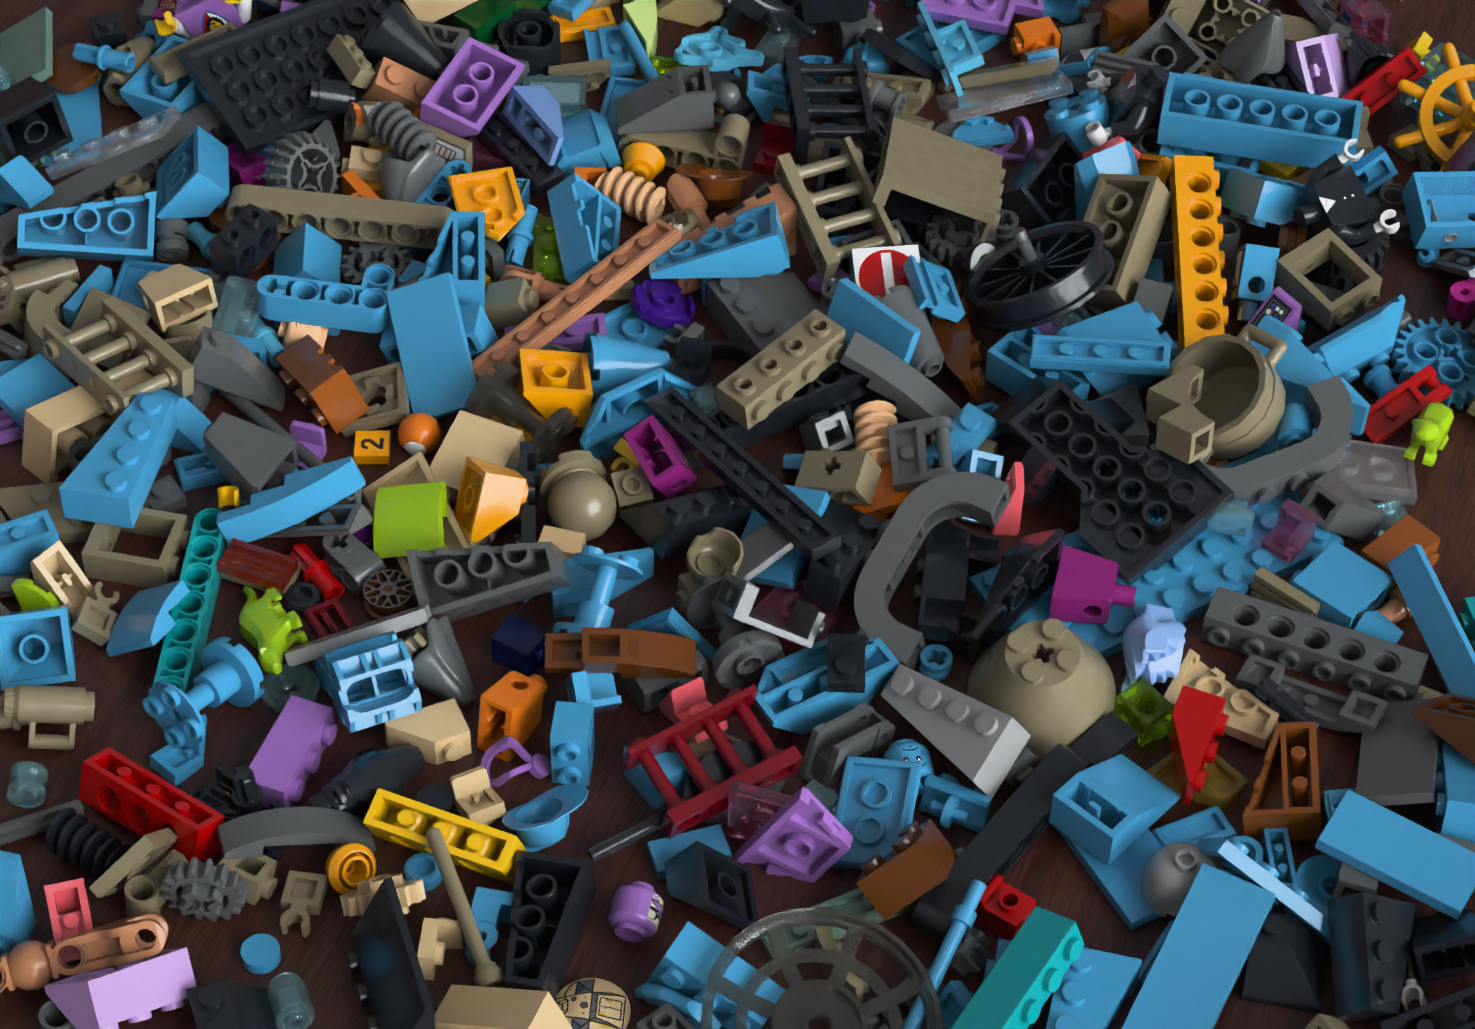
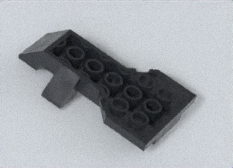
(1080, 441)

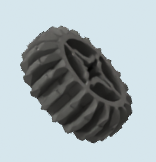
(291, 171)

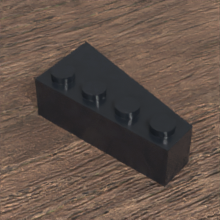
(546, 919)

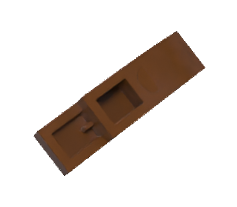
(961, 350)
(621, 651)

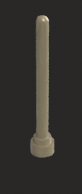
(486, 971)

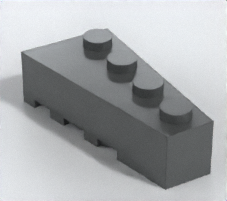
(484, 577)

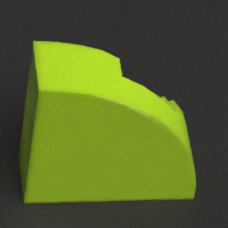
(31, 596)

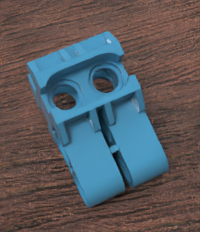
(369, 681)

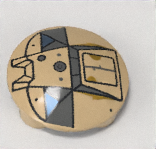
(594, 1004)

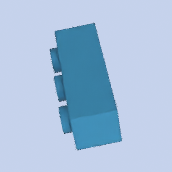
(1279, 854)

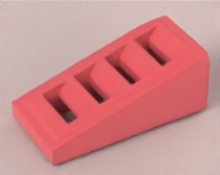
(1010, 520)

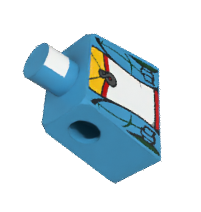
(1253, 265)

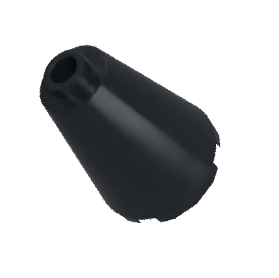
(404, 42)

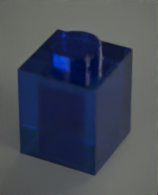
(519, 645)

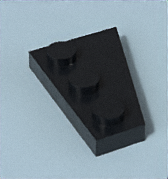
(527, 514)

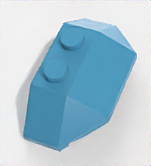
(1362, 341)
(624, 409)
(795, 687)

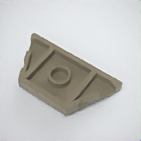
(30, 499)

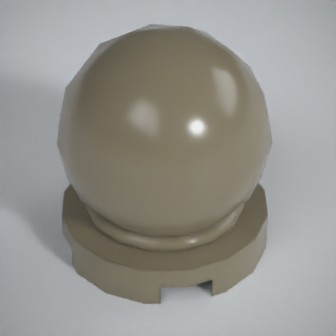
(578, 494)

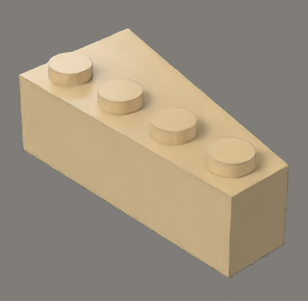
(62, 422)

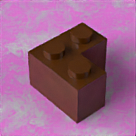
(914, 867)

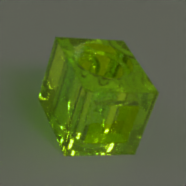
(1144, 711)

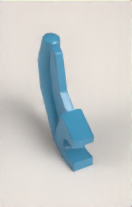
(687, 1007)

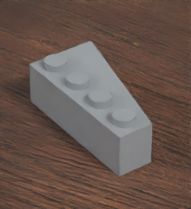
(963, 729)

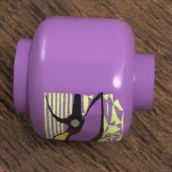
(635, 912)

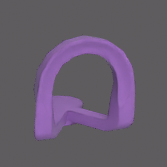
(1021, 120)
(537, 764)

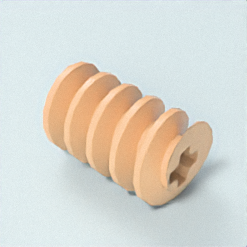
(632, 195)
(872, 430)

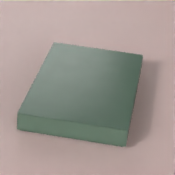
(28, 47)

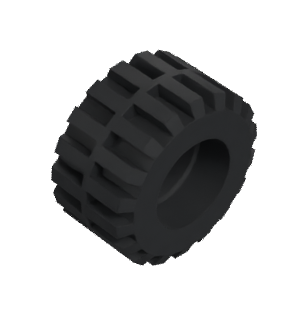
(1371, 252)

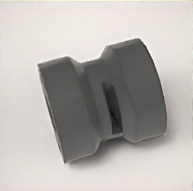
(172, 239)

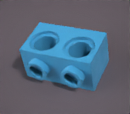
(572, 743)

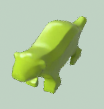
(1430, 431)
(269, 628)

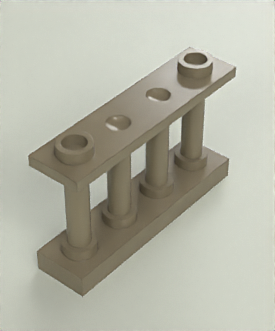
(816, 229)
(130, 335)

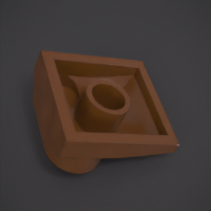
(1123, 23)

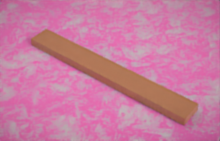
(580, 296)

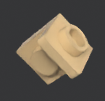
(434, 938)

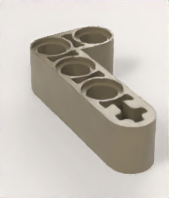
(705, 148)

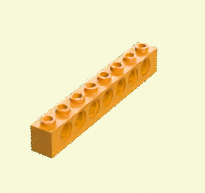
(1196, 249)

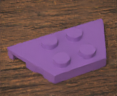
(798, 840)

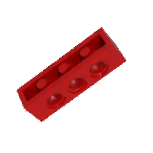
(148, 804)

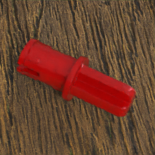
(317, 572)

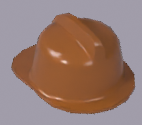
(717, 185)

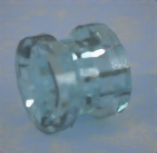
(27, 784)

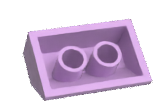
(124, 991)

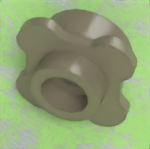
(130, 186)

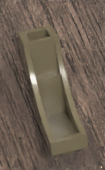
(1180, 425)

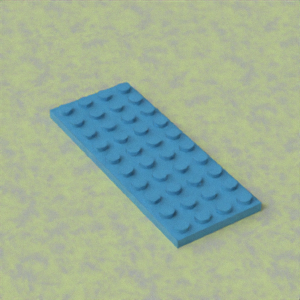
(1185, 580)

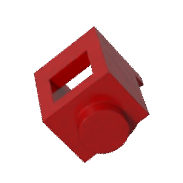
(1003, 908)

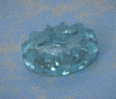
(306, 685)

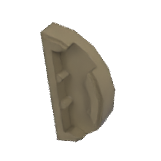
(596, 71)

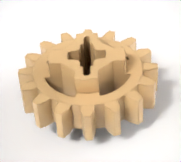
(357, 901)

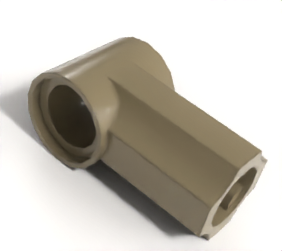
(143, 891)

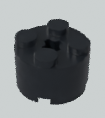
(531, 37)

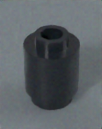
(330, 95)

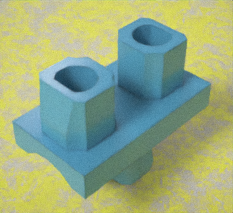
(955, 803)

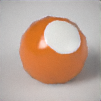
(419, 433)

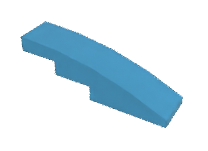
(295, 501)

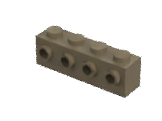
(781, 369)

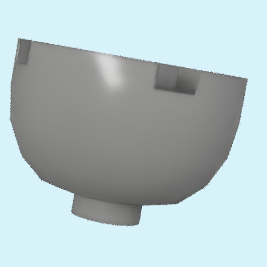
(1171, 875)

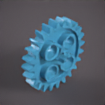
(1444, 350)

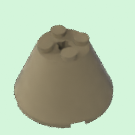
(1046, 682)

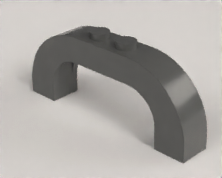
(1302, 462)
(936, 500)

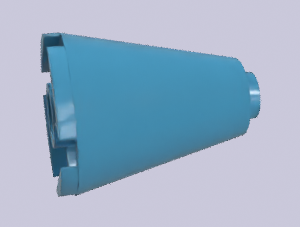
(619, 361)

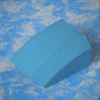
(586, 143)
(1113, 160)

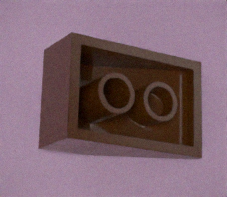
(1451, 719)

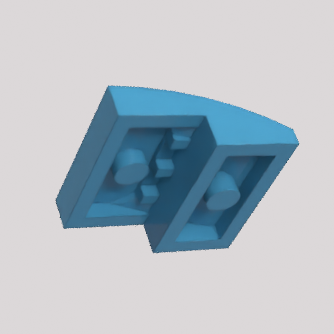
(145, 618)

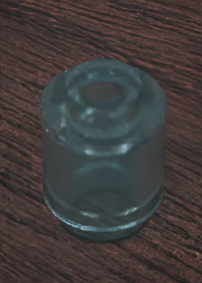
(1232, 519)
(290, 1002)

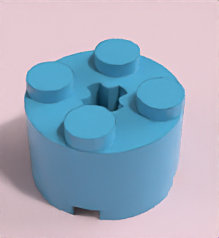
(1075, 114)

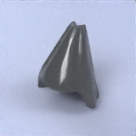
(1256, 49)
(405, 179)
(441, 665)

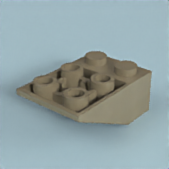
(1213, 22)

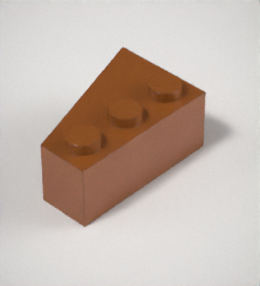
(321, 384)
(1287, 786)

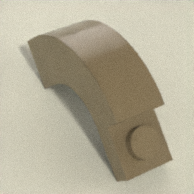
(46, 309)

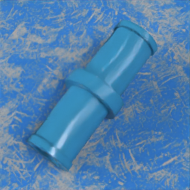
(520, 237)

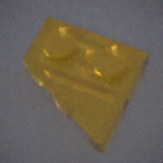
(1221, 785)

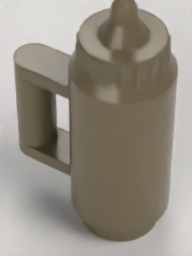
(40, 274)
(48, 705)

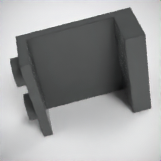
(737, 598)

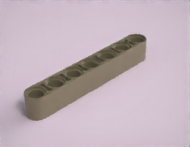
(345, 215)

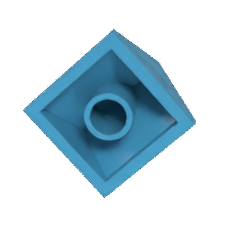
(309, 255)

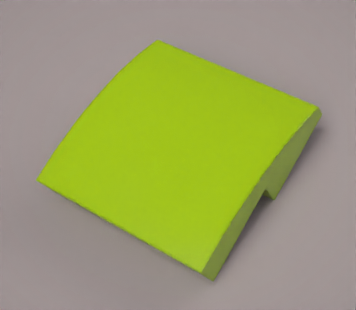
(409, 518)

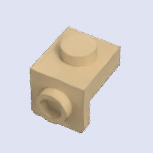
(363, 162)
(475, 796)

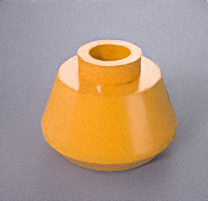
(643, 160)
(349, 865)

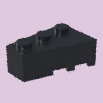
(1369, 954)

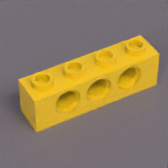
(468, 842)

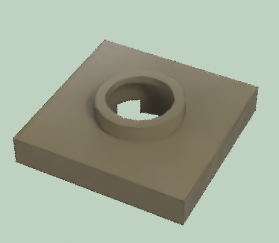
(381, 382)

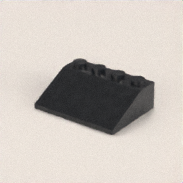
(389, 966)

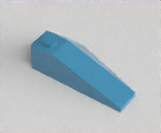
(743, 249)
(1302, 368)

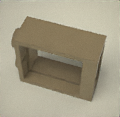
(1310, 255)
(133, 570)

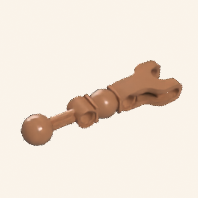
(117, 943)

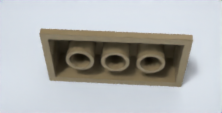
(1130, 217)

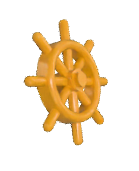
(1430, 99)

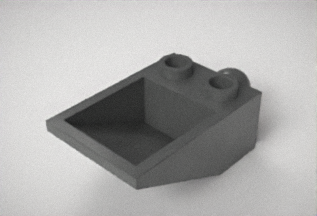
(674, 102)

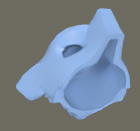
(1152, 646)

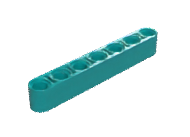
(193, 614)

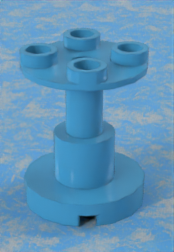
(595, 610)
(227, 676)

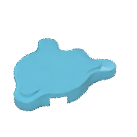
(717, 50)

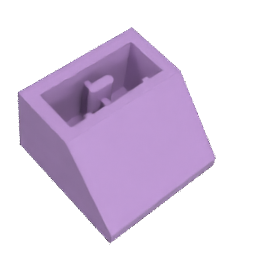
(1319, 65)

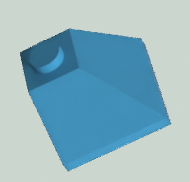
(36, 647)

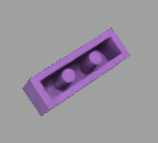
(293, 750)

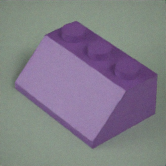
(470, 89)

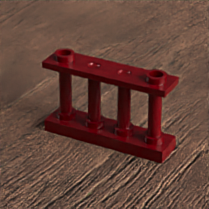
(712, 797)

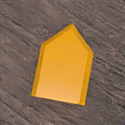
(489, 192)

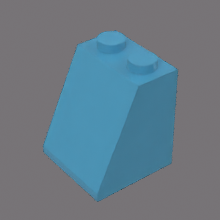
(1127, 323)

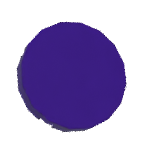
(662, 303)

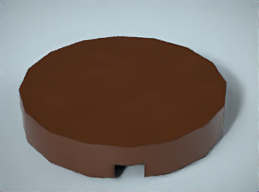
(70, 74)

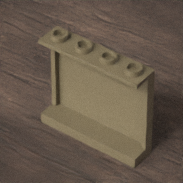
(941, 173)

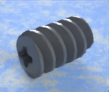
(400, 129)

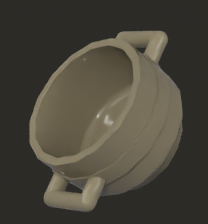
(1237, 388)

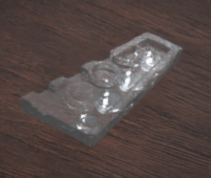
(116, 142)

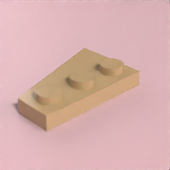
(1248, 716)

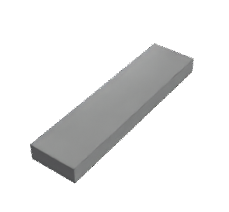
(395, 622)

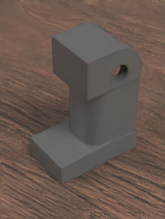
(850, 734)

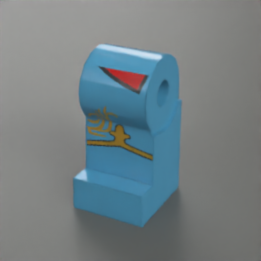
(490, 910)

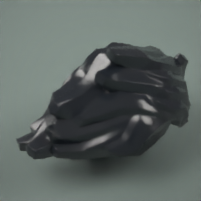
(1364, 56)

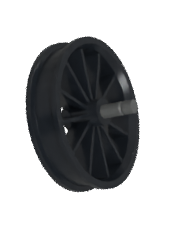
(1038, 276)

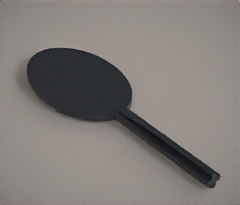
(716, 770)

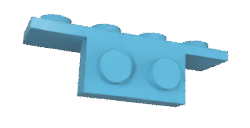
(954, 47)

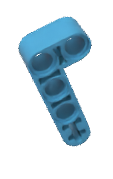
(329, 303)

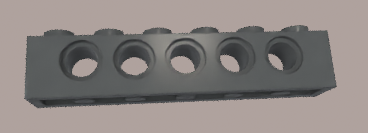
(1313, 646)

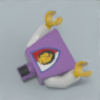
(201, 16)

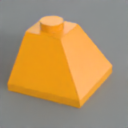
(556, 381)
(487, 497)

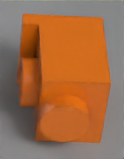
(1033, 36)

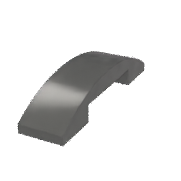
(1333, 711)
(291, 826)

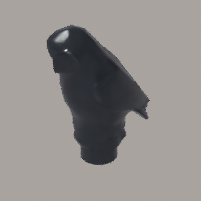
(366, 772)

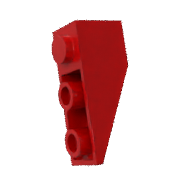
(1192, 733)

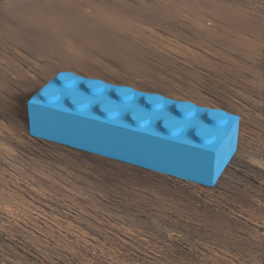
(1256, 121)

